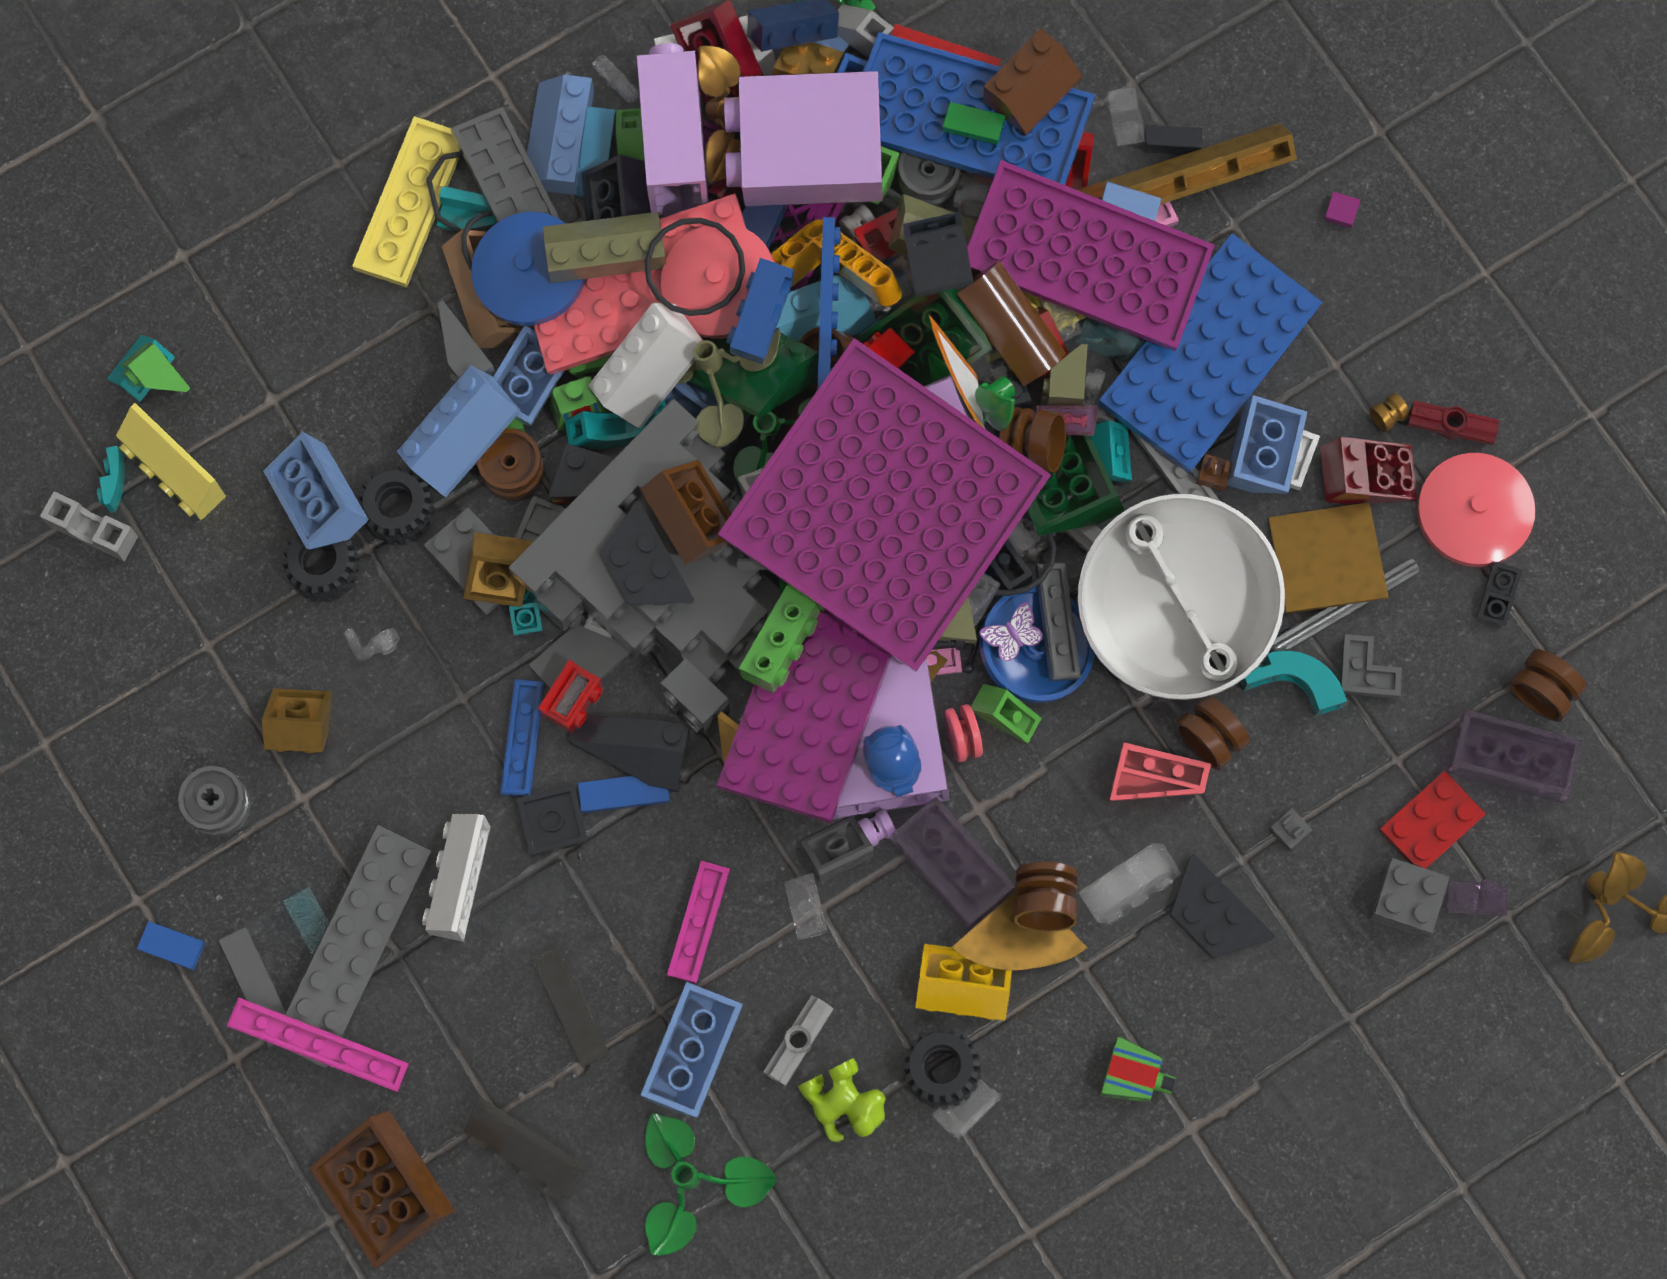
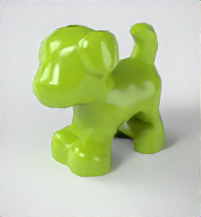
(863, 1109)

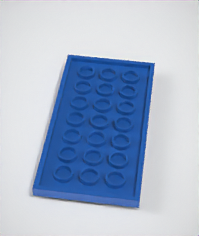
(915, 97)
(1231, 341)

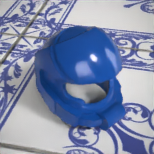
(892, 759)

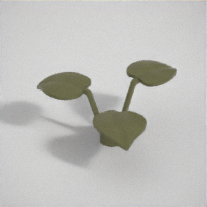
(721, 423)

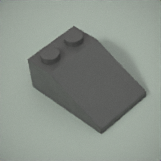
(460, 347)
(452, 547)

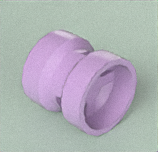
(883, 825)

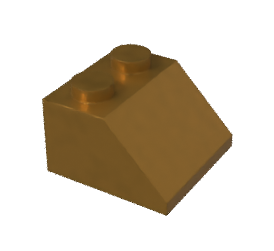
(488, 570)
(296, 720)

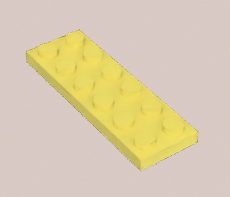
(405, 206)

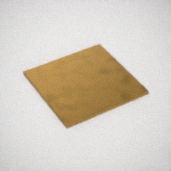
(1328, 557)

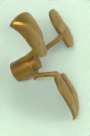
(715, 74)
(1623, 876)

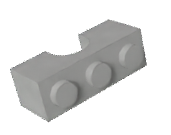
(77, 522)

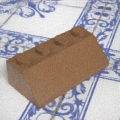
(484, 326)

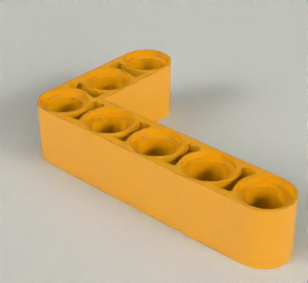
(856, 265)

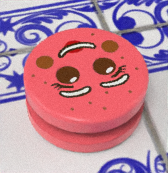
(963, 733)

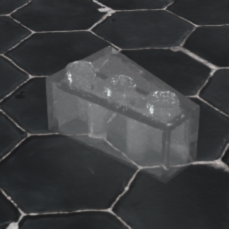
(1130, 883)

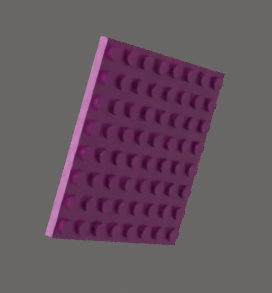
(884, 505)

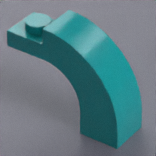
(603, 430)
(1304, 671)

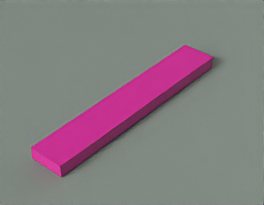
(317, 1044)

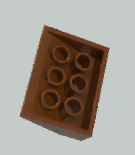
(381, 1188)

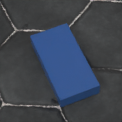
(171, 945)

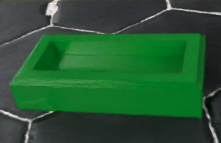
(974, 123)

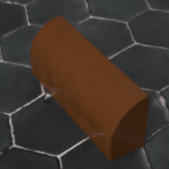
(1011, 323)

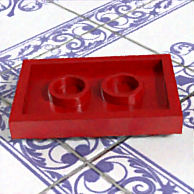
(1432, 821)

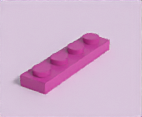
(698, 922)

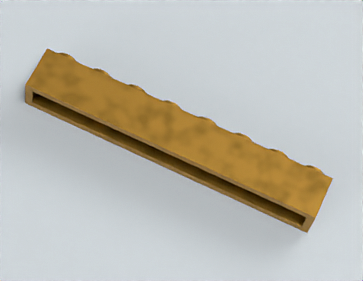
(1209, 165)

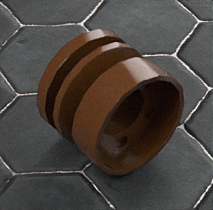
(1037, 436)
(1046, 896)

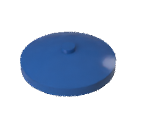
(514, 274)
(1028, 673)

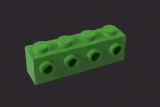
(780, 640)

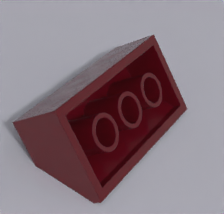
(717, 27)

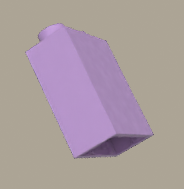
(672, 129)
(806, 139)
(905, 701)

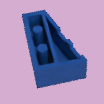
(760, 311)

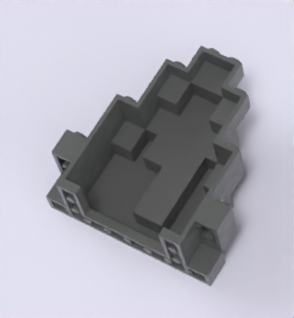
(570, 576)

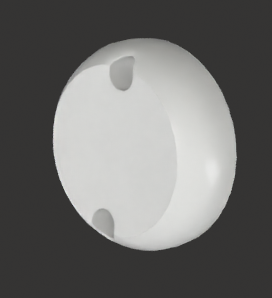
(1181, 596)

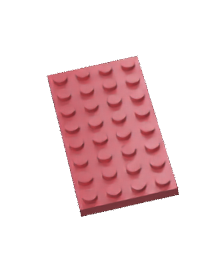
(615, 303)

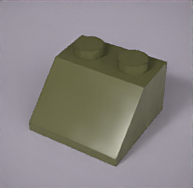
(1066, 380)

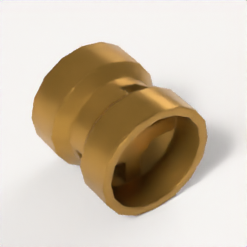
(1389, 412)

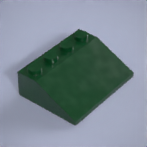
(913, 325)
(763, 390)
(1077, 492)

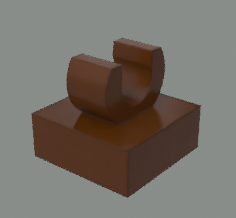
(1214, 472)

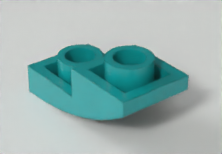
(113, 484)
(526, 618)

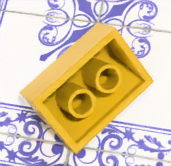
(961, 986)

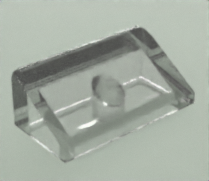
(805, 907)

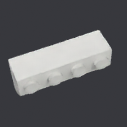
(646, 364)
(457, 876)

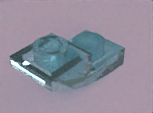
(307, 917)

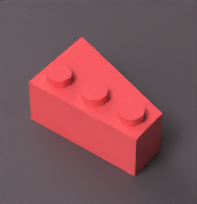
(1156, 774)

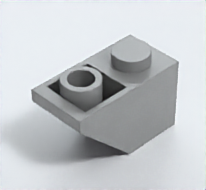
(860, 28)

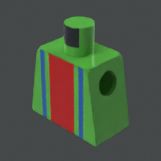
(573, 399)
(1134, 1074)

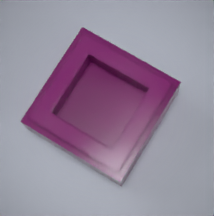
(1342, 210)

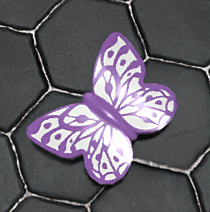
(1013, 633)

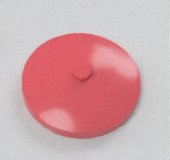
(705, 270)
(1475, 509)

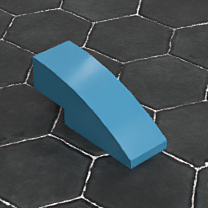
(596, 141)

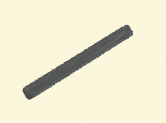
(1330, 615)

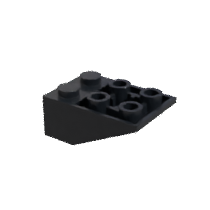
(938, 254)

